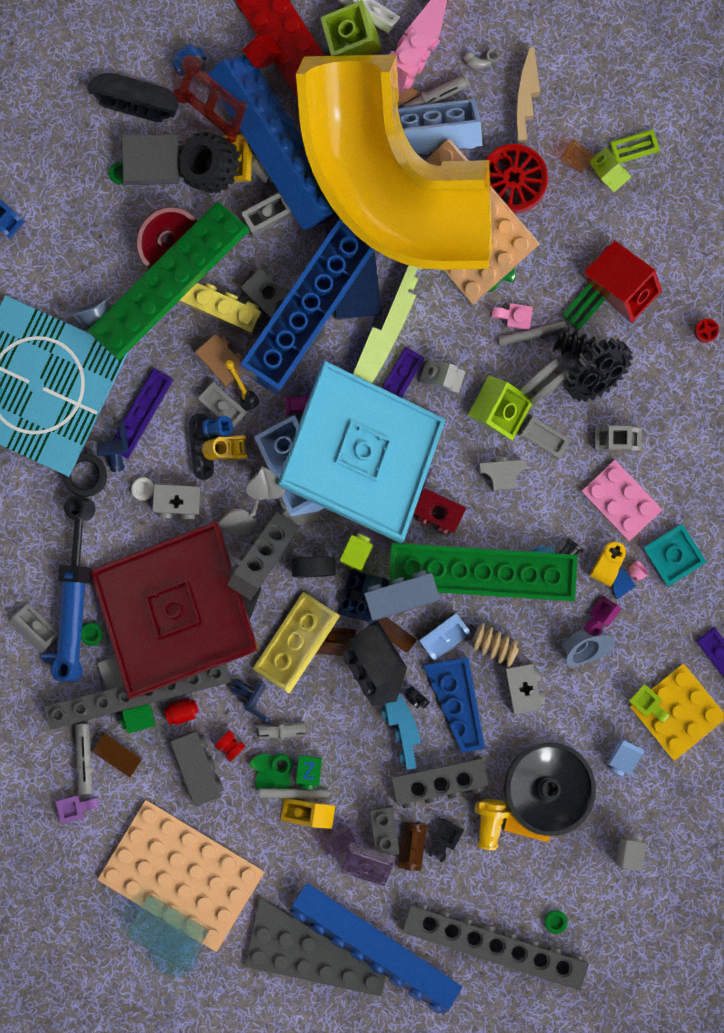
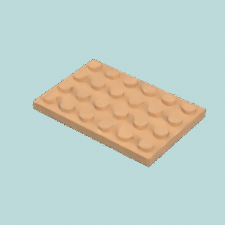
(510, 238)
(182, 870)

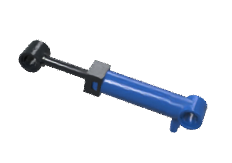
(72, 598)

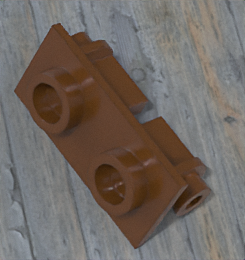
(412, 846)

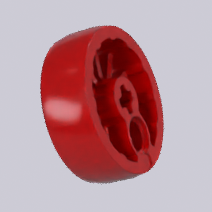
(501, 154)

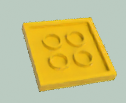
(690, 710)

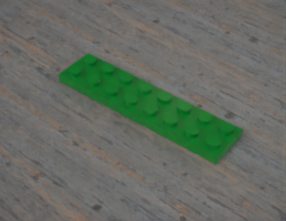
(168, 280)
(489, 571)

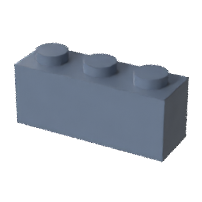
(401, 595)

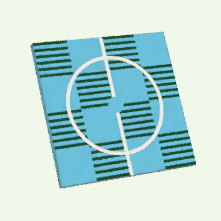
(50, 385)

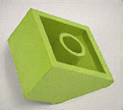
(351, 31)
(500, 407)

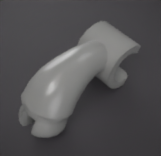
(478, 63)

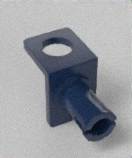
(114, 449)
(251, 695)

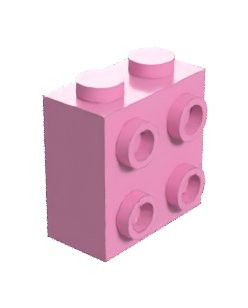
(411, 58)

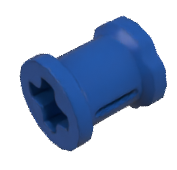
(221, 426)

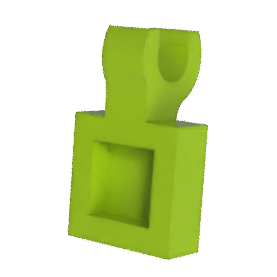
(647, 702)

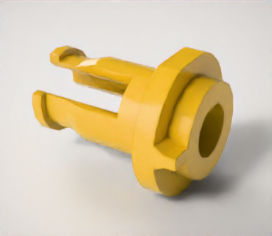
(491, 818)

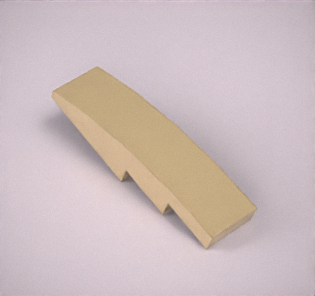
(527, 88)

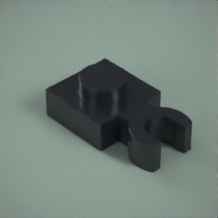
(417, 698)
(446, 836)

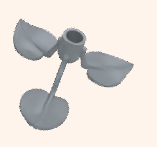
(261, 486)

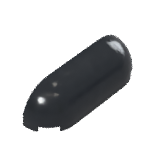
(133, 97)

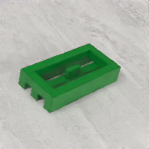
(573, 320)

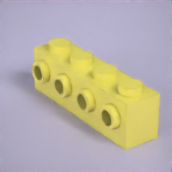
(222, 307)

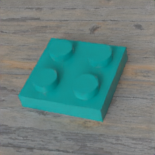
(674, 555)

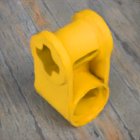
(229, 448)
(607, 568)

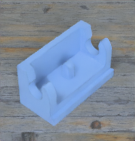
(445, 637)

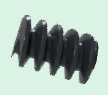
(573, 343)

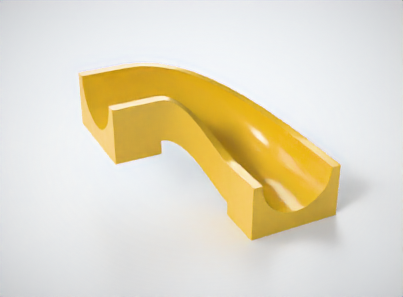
(375, 177)

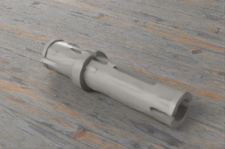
(440, 92)
(84, 787)

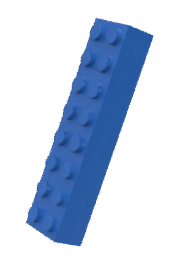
(274, 140)
(306, 308)

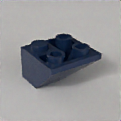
(353, 600)

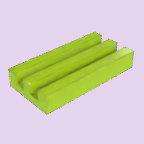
(653, 141)

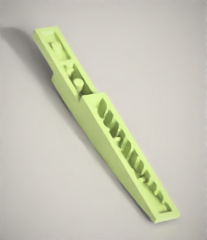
(382, 341)

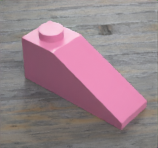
(430, 22)

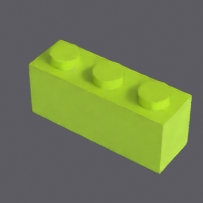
(356, 552)

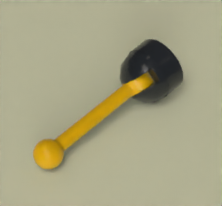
(248, 399)

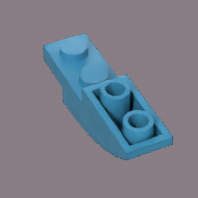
(407, 732)

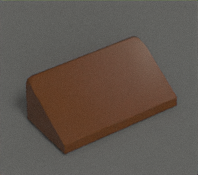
(397, 634)
(336, 641)
(117, 754)

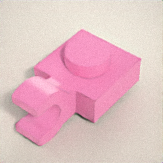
(517, 316)

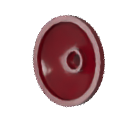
(163, 221)

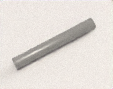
(532, 333)
(294, 793)

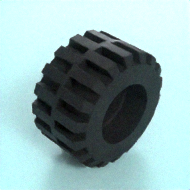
(194, 159)

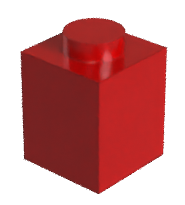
(262, 51)

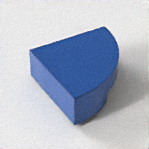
(622, 584)

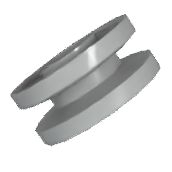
(544, 382)

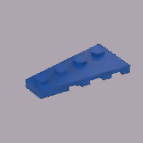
(458, 699)

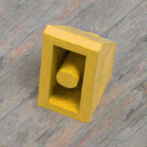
(307, 813)

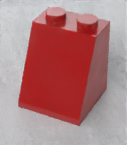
(623, 280)

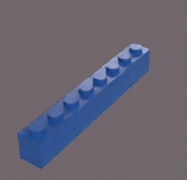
(375, 948)

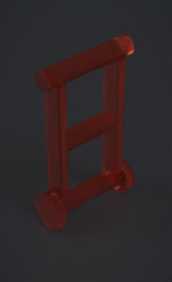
(192, 67)

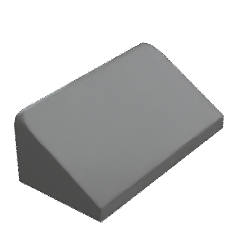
(34, 628)

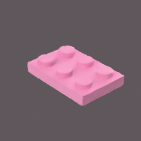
(621, 500)

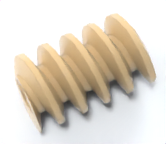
(495, 644)

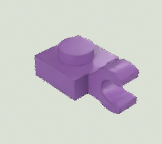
(72, 808)

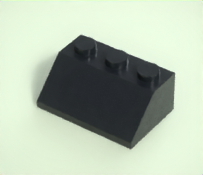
(375, 664)

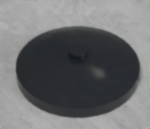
(549, 789)

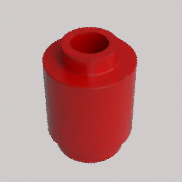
(181, 711)

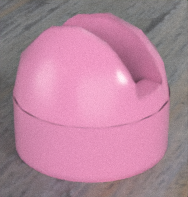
(637, 571)

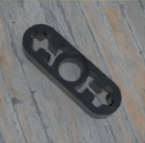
(197, 464)

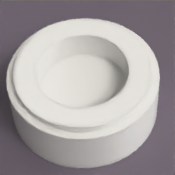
(143, 489)

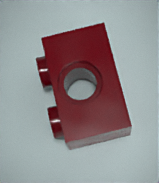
(453, 512)

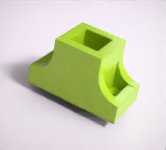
(609, 169)

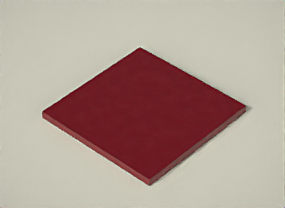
(173, 610)

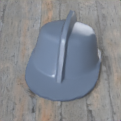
(90, 314)
(585, 648)

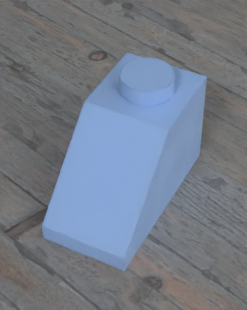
(624, 757)

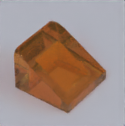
(576, 156)

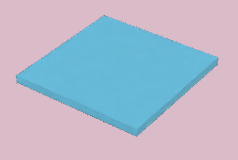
(361, 452)

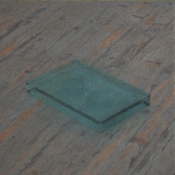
(167, 932)

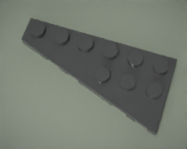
(294, 950)

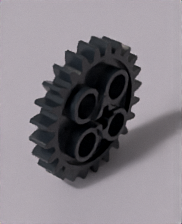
(610, 358)

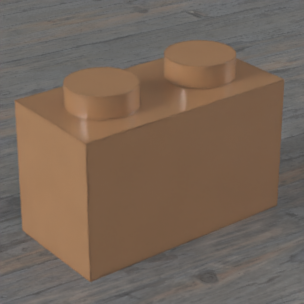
(215, 354)

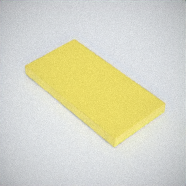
(296, 642)

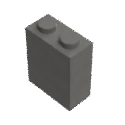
(150, 159)

